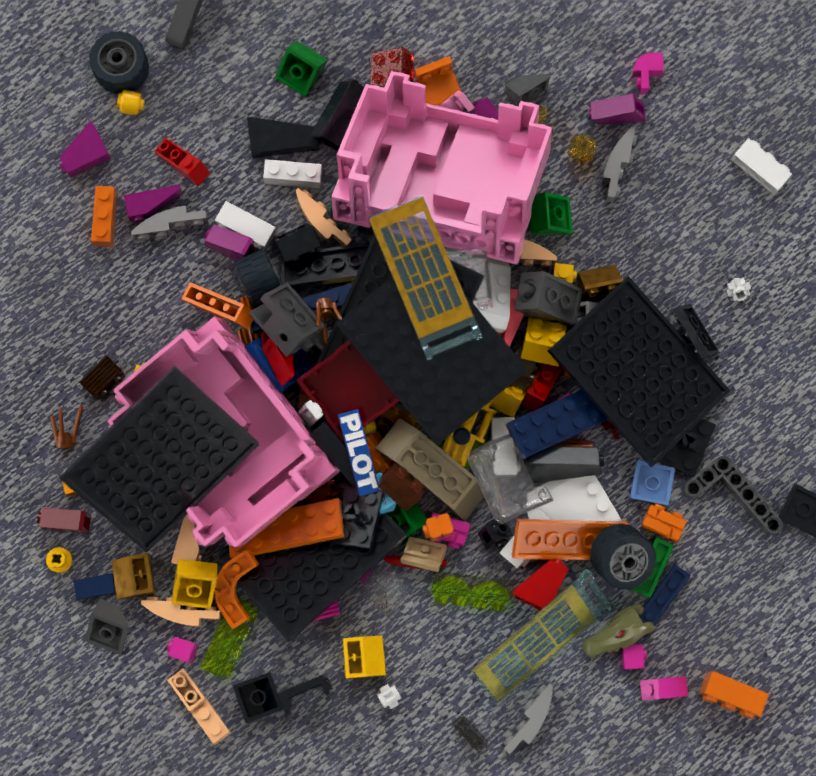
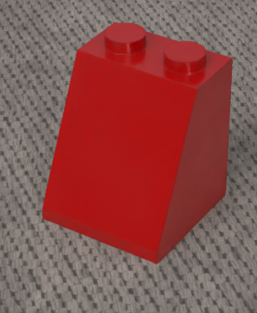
(542, 585)

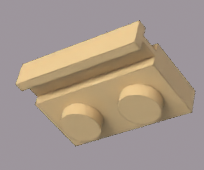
(423, 554)

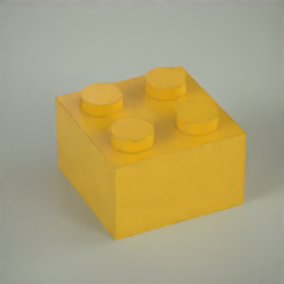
(539, 338)
(194, 583)

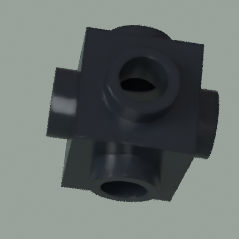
(495, 534)

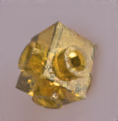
(582, 154)

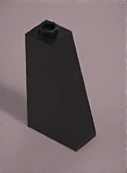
(338, 114)
(279, 138)
(333, 447)
(564, 463)

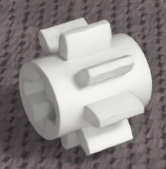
(738, 289)
(389, 696)

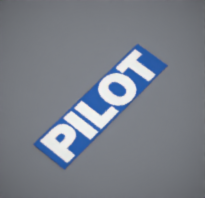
(358, 452)

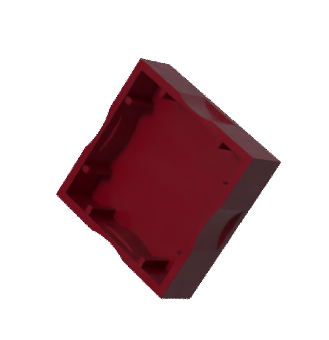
(347, 384)

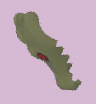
(621, 631)

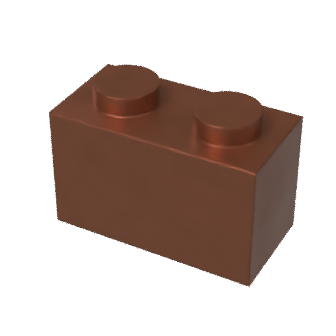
(401, 486)

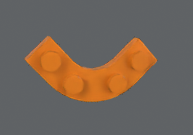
(226, 587)

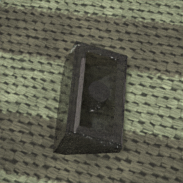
(470, 733)

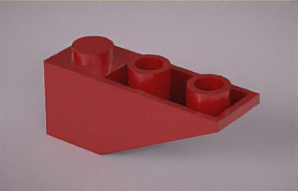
(182, 161)
(279, 362)
(541, 387)

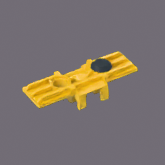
(461, 440)

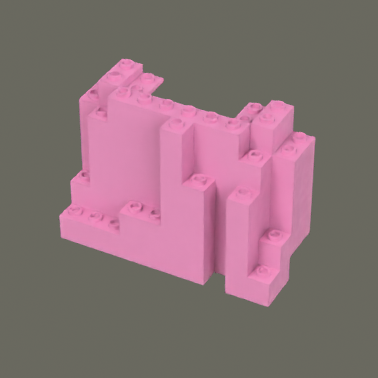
(468, 167)
(276, 472)

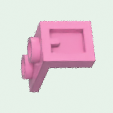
(459, 102)

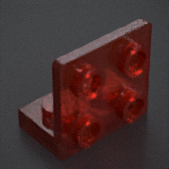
(390, 60)

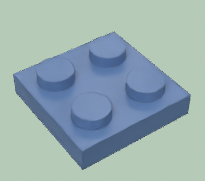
(652, 483)

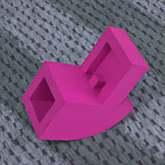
(647, 66)
(664, 688)

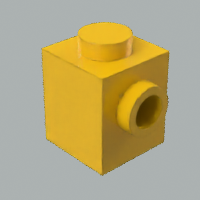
(565, 272)

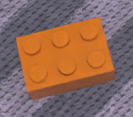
(733, 695)

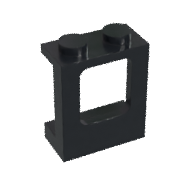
(285, 695)

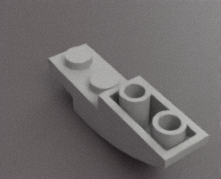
(620, 157)
(161, 223)
(536, 713)

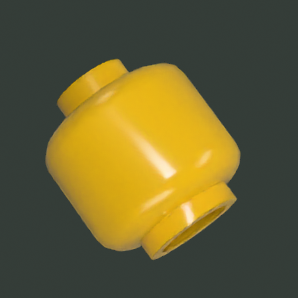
(130, 102)

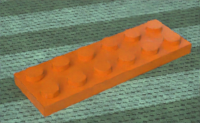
(297, 528)
(556, 538)

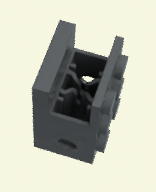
(548, 298)
(287, 320)

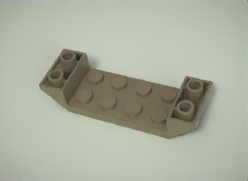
(432, 468)

